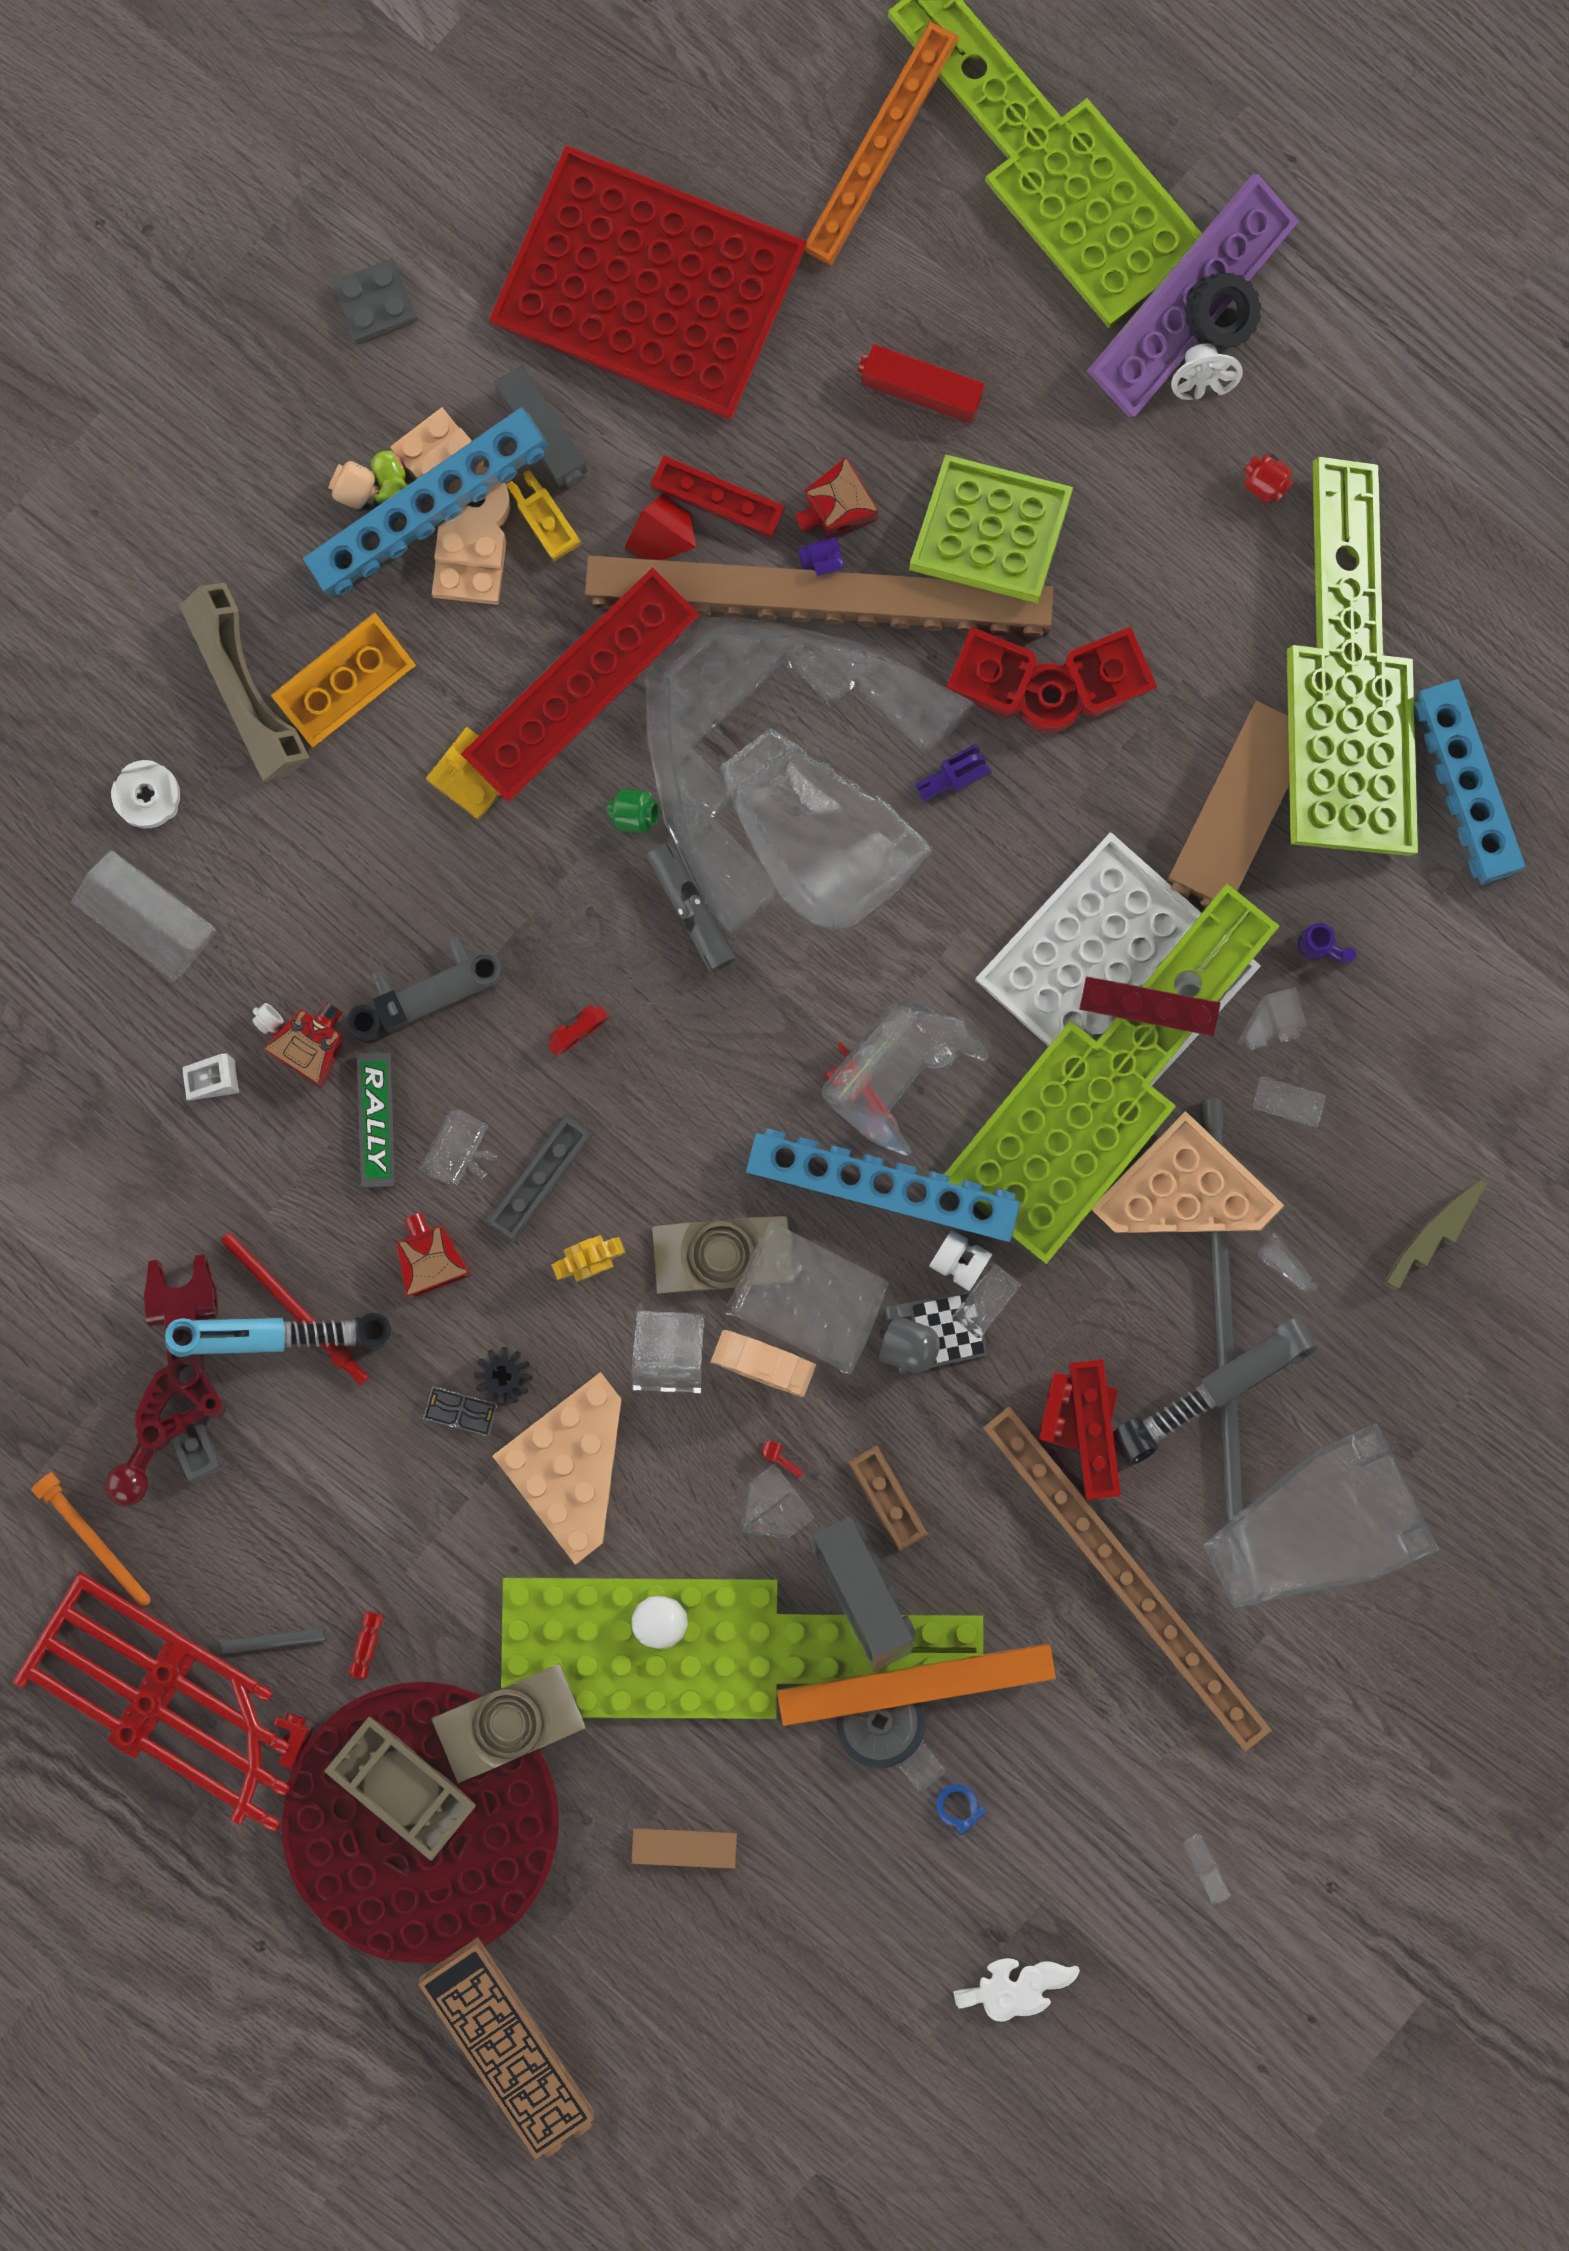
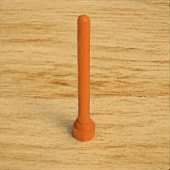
(50, 1491)

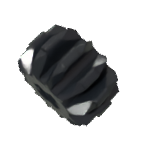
(494, 1384)

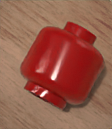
(1267, 478)

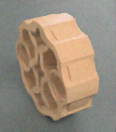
(763, 1363)

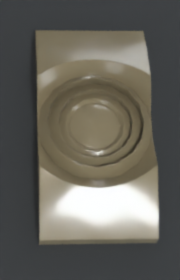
(706, 1253)
(508, 1723)
(400, 1788)

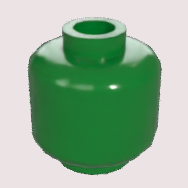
(633, 810)

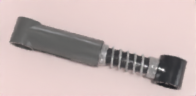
(1286, 1346)

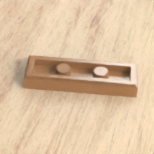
(887, 1498)
(684, 1848)

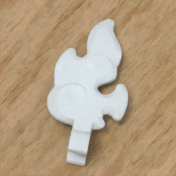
(1020, 1998)

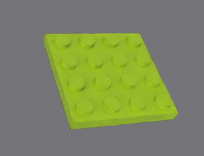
(991, 528)

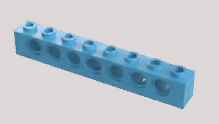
(326, 559)
(765, 1163)

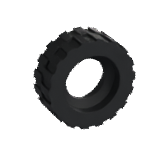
(1247, 310)

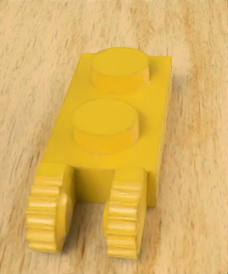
(545, 518)

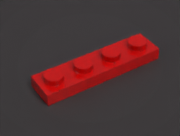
(717, 496)
(1094, 1429)

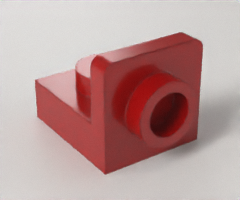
(298, 1738)

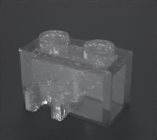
(454, 1149)

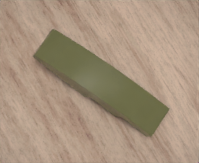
(1442, 1227)

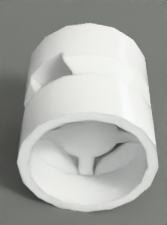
(949, 1254)

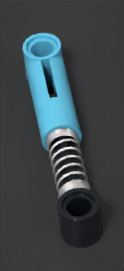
(272, 1334)

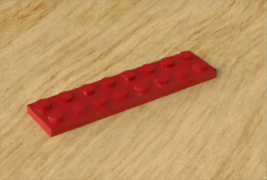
(580, 685)

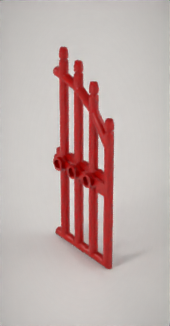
(151, 1699)

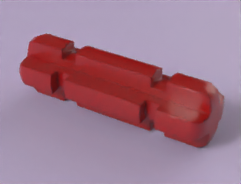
(365, 1645)

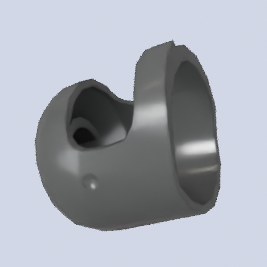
(909, 1345)

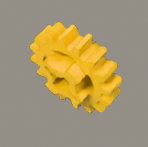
(588, 1258)

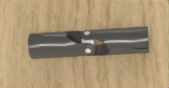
(693, 912)

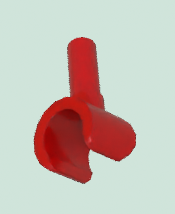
(772, 1451)

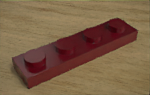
(1149, 1006)

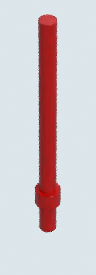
(340, 1356)

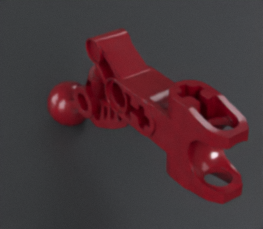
(196, 1300)

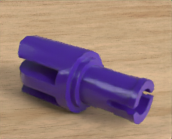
(955, 773)

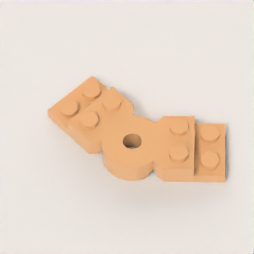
(472, 544)

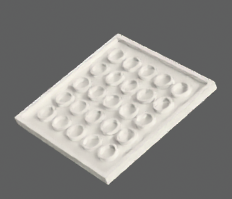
(1103, 923)

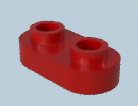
(588, 1021)

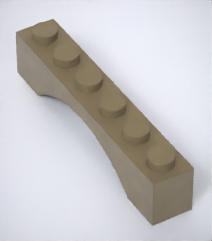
(215, 626)

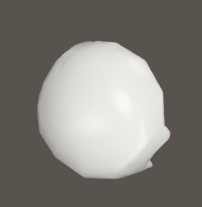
(659, 1622)

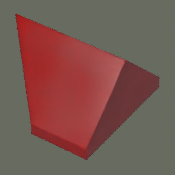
(661, 531)

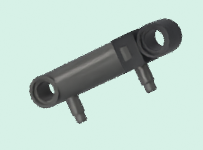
(399, 1008)

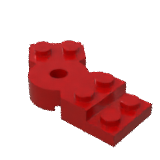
(1090, 682)

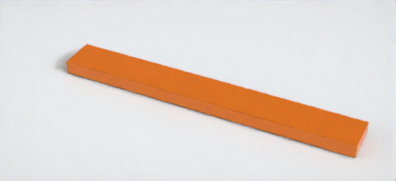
(880, 143)
(916, 1684)

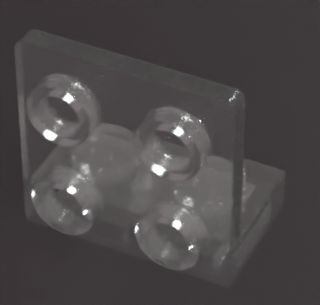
(668, 1351)

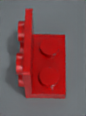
(1058, 1416)

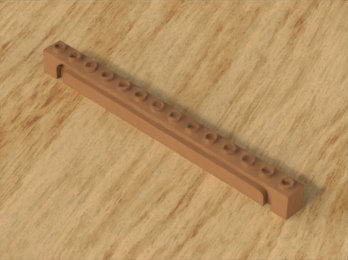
(828, 597)

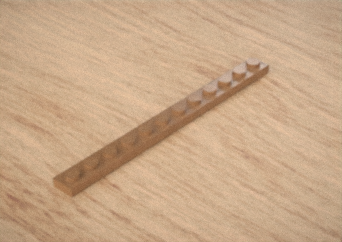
(1127, 1579)

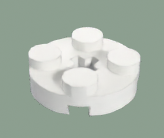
(161, 805)

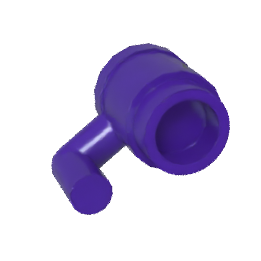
(822, 556)
(1319, 942)

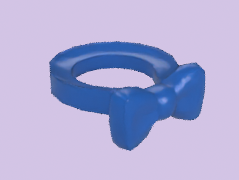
(977, 1812)

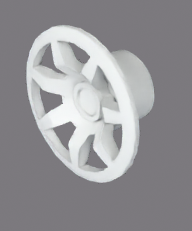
(1204, 368)

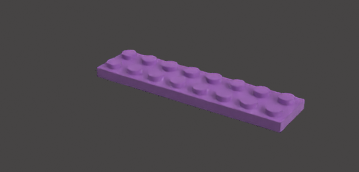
(1157, 333)

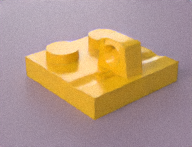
(461, 781)

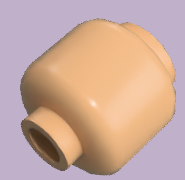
(353, 485)

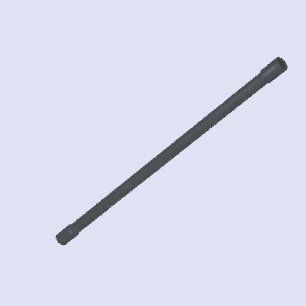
(1213, 1124)

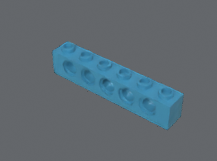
(1450, 701)

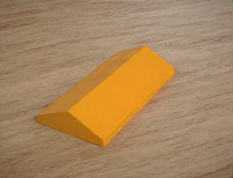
(343, 680)

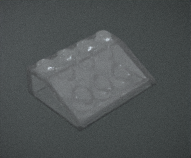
(808, 1298)

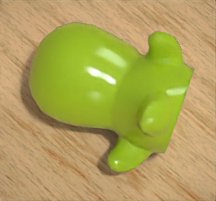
(389, 474)

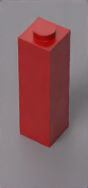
(921, 383)

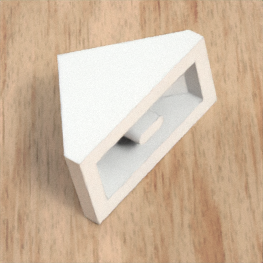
(211, 1078)

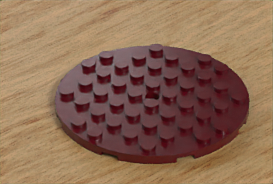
(380, 1888)

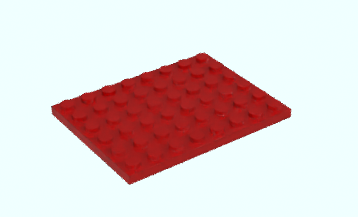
(648, 283)

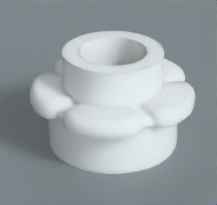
(267, 1019)

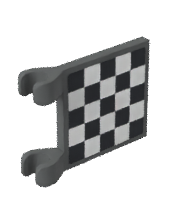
(955, 1341)

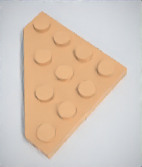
(1187, 1187)
(567, 1465)

